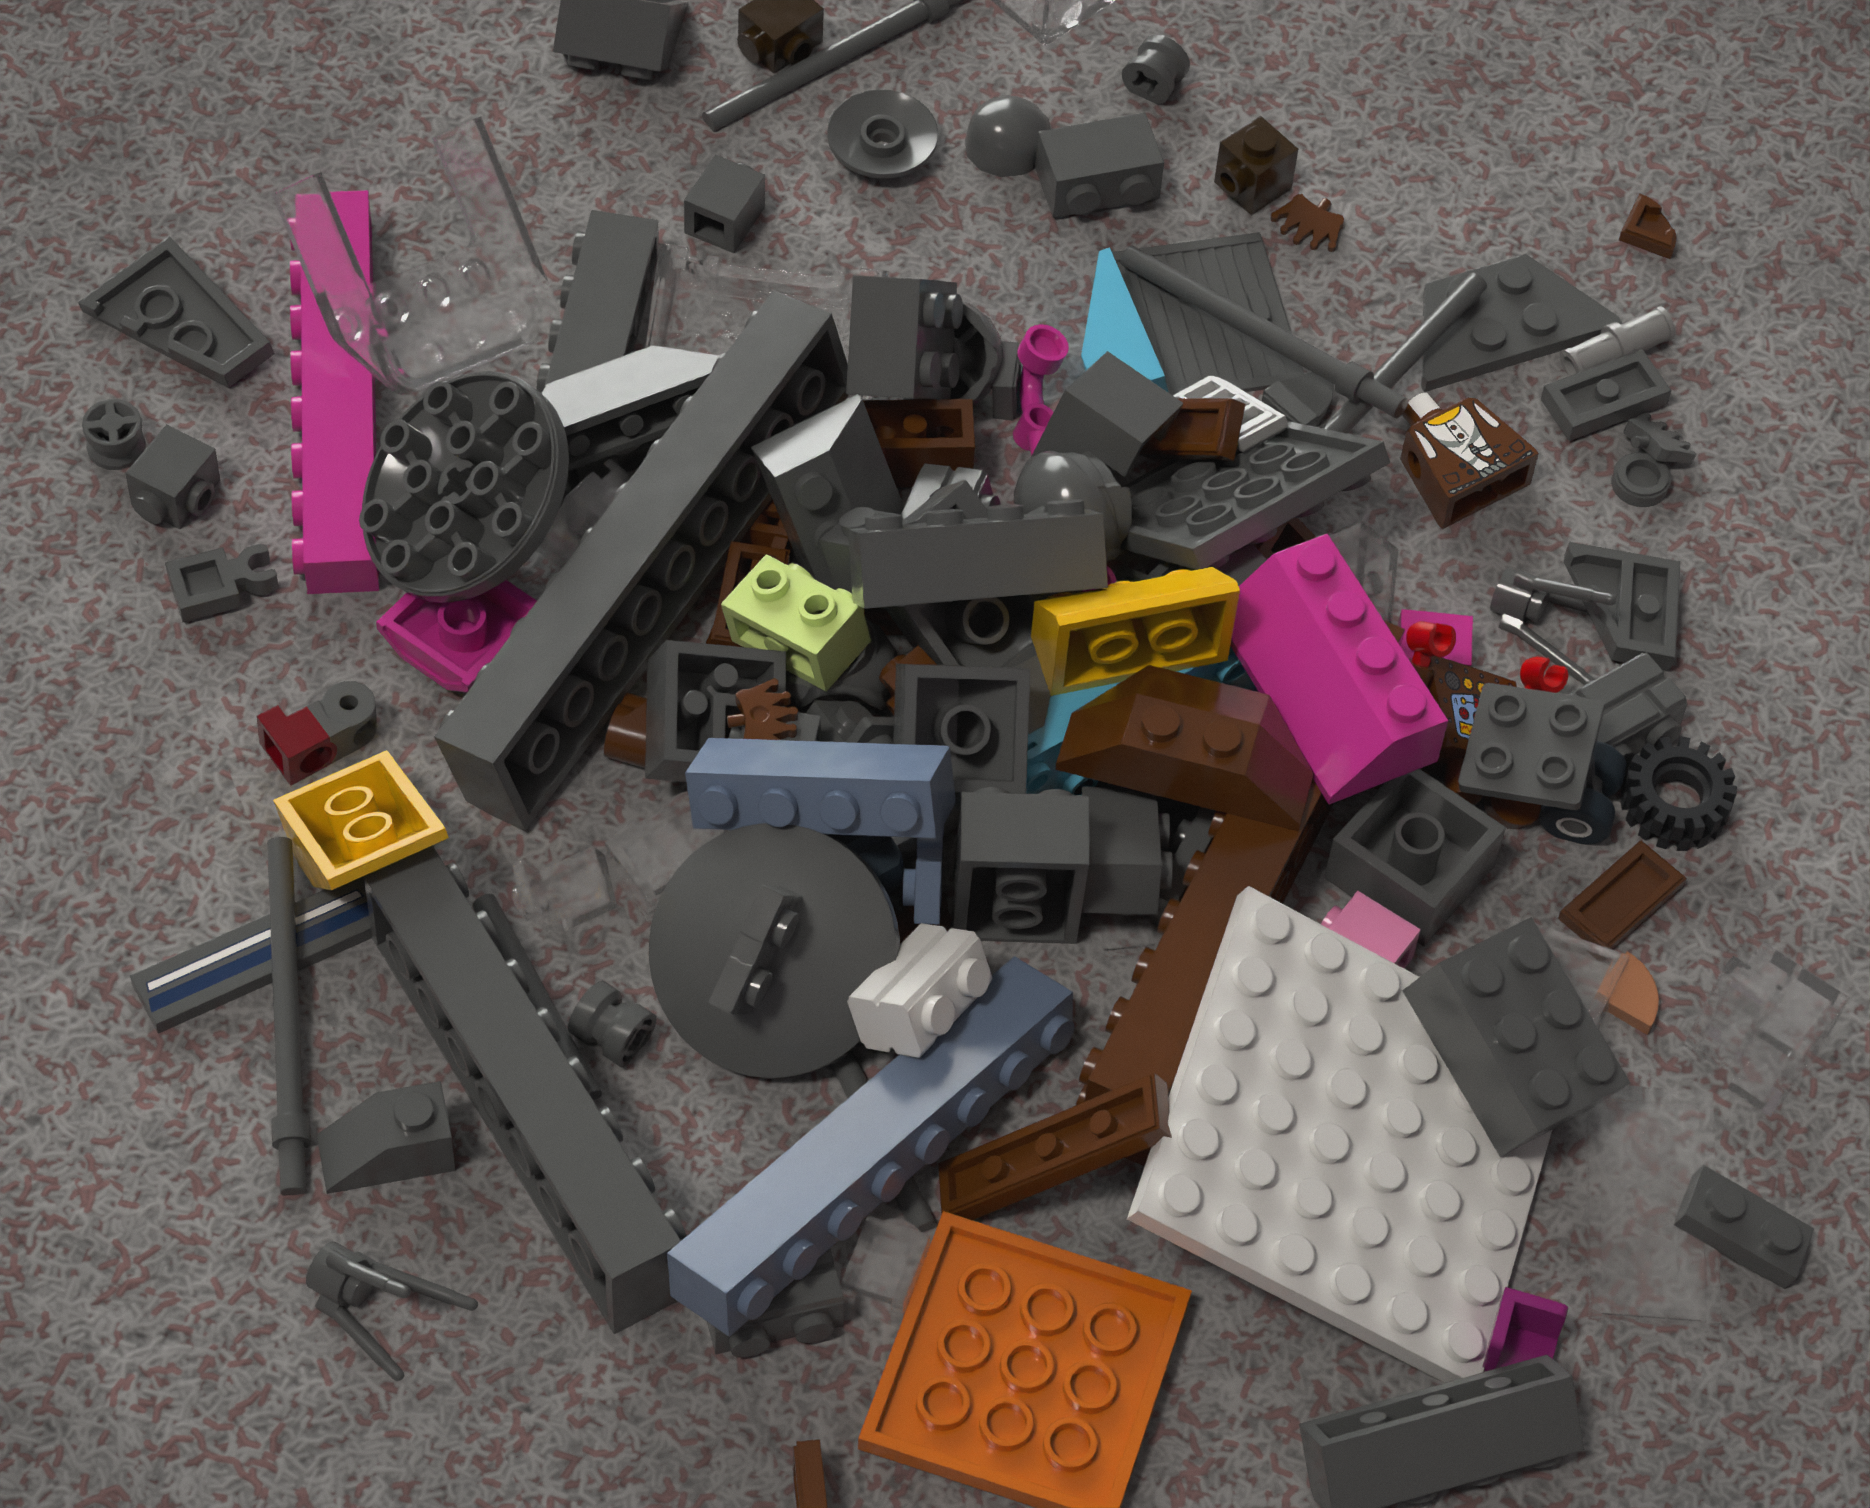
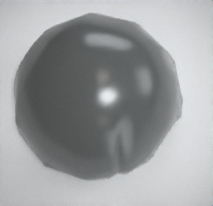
(1005, 135)

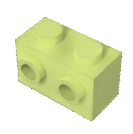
(794, 613)

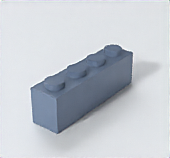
(822, 786)

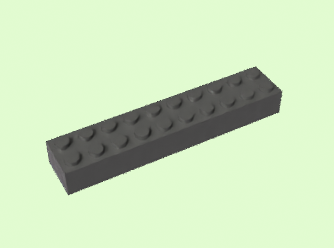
(639, 566)

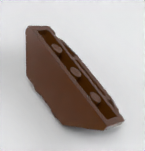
(1191, 745)

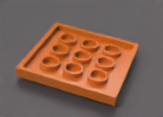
(1024, 1369)

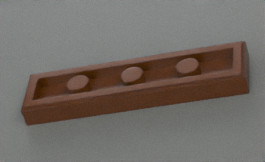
(1056, 1149)

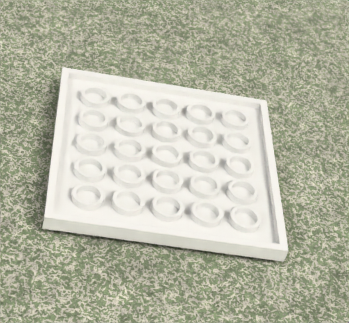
(1336, 1148)

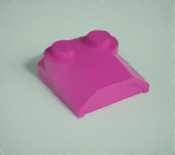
(454, 638)

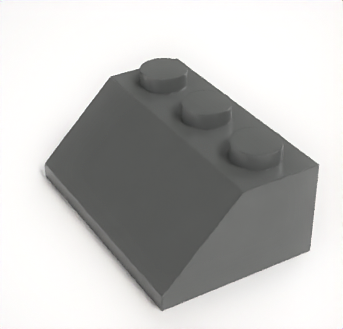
(821, 474)

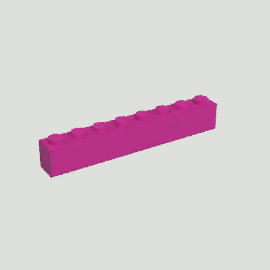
(336, 430)

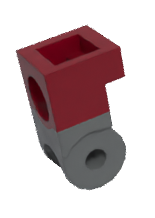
(319, 731)

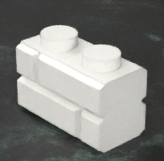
(920, 991)

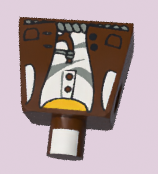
(1463, 457)

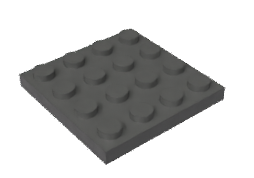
(1210, 508)

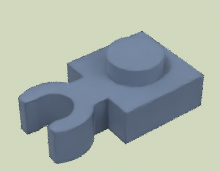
(924, 884)

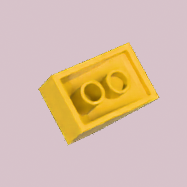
(357, 822)

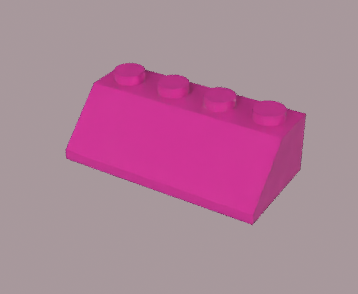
(1334, 671)

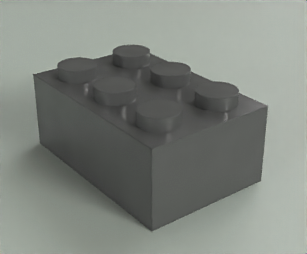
(1021, 865)
(1515, 1036)

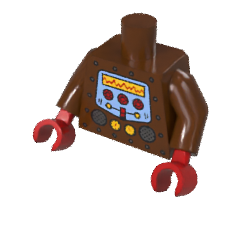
(1459, 690)

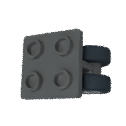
(1545, 754)

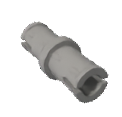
(1619, 340)

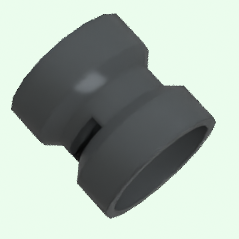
(612, 1024)

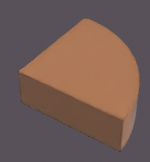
(1636, 997)

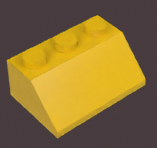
(1120, 629)

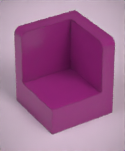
(1523, 1329)

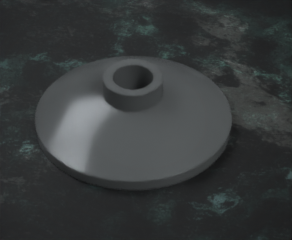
(886, 118)

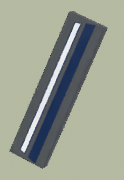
(242, 958)

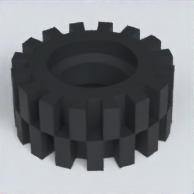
(1673, 822)

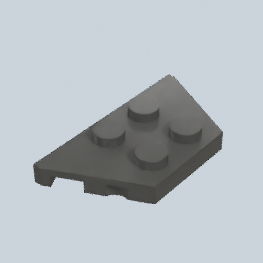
(1515, 320)

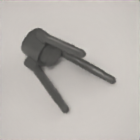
(1525, 597)
(349, 1279)

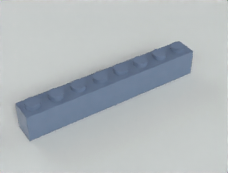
(868, 1150)

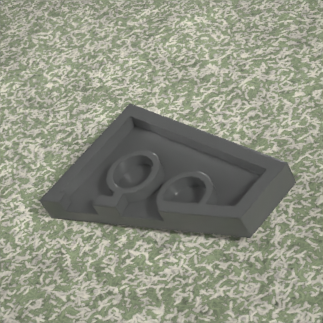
(180, 314)

